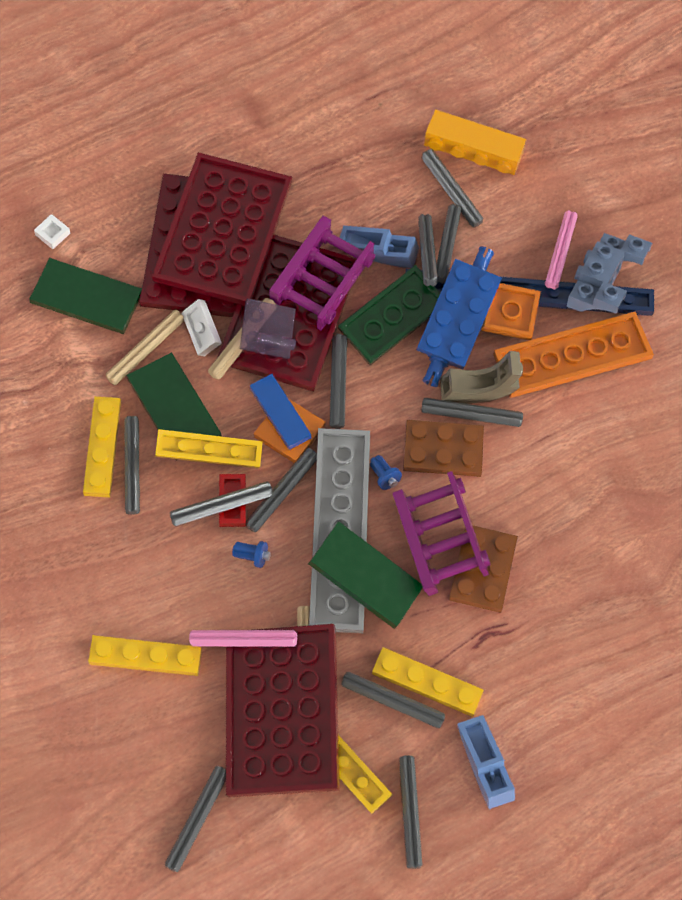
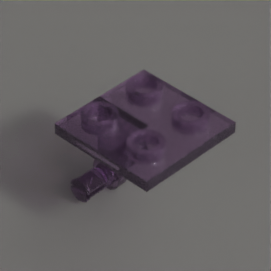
(268, 329)

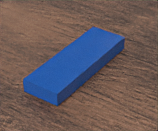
(280, 411)

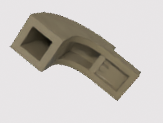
(483, 384)

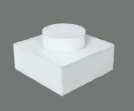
(52, 231)

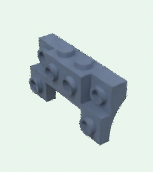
(600, 270)

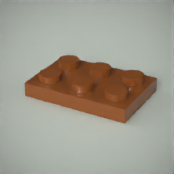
(443, 448)
(490, 590)

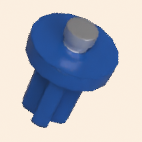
(387, 476)
(258, 553)

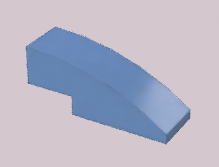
(388, 248)
(486, 762)

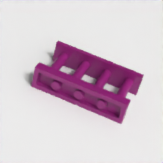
(310, 252)
(414, 529)

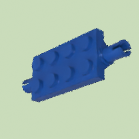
(458, 315)

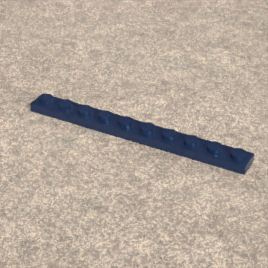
(636, 299)

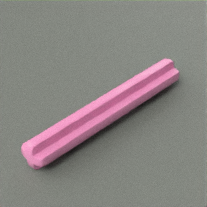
(561, 250)
(274, 638)

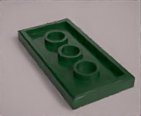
(86, 295)
(390, 316)
(171, 398)
(366, 575)

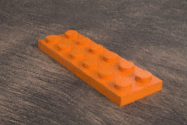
(579, 352)

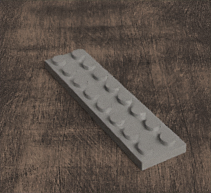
(340, 497)

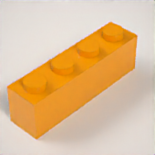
(474, 142)

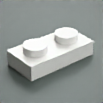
(201, 327)

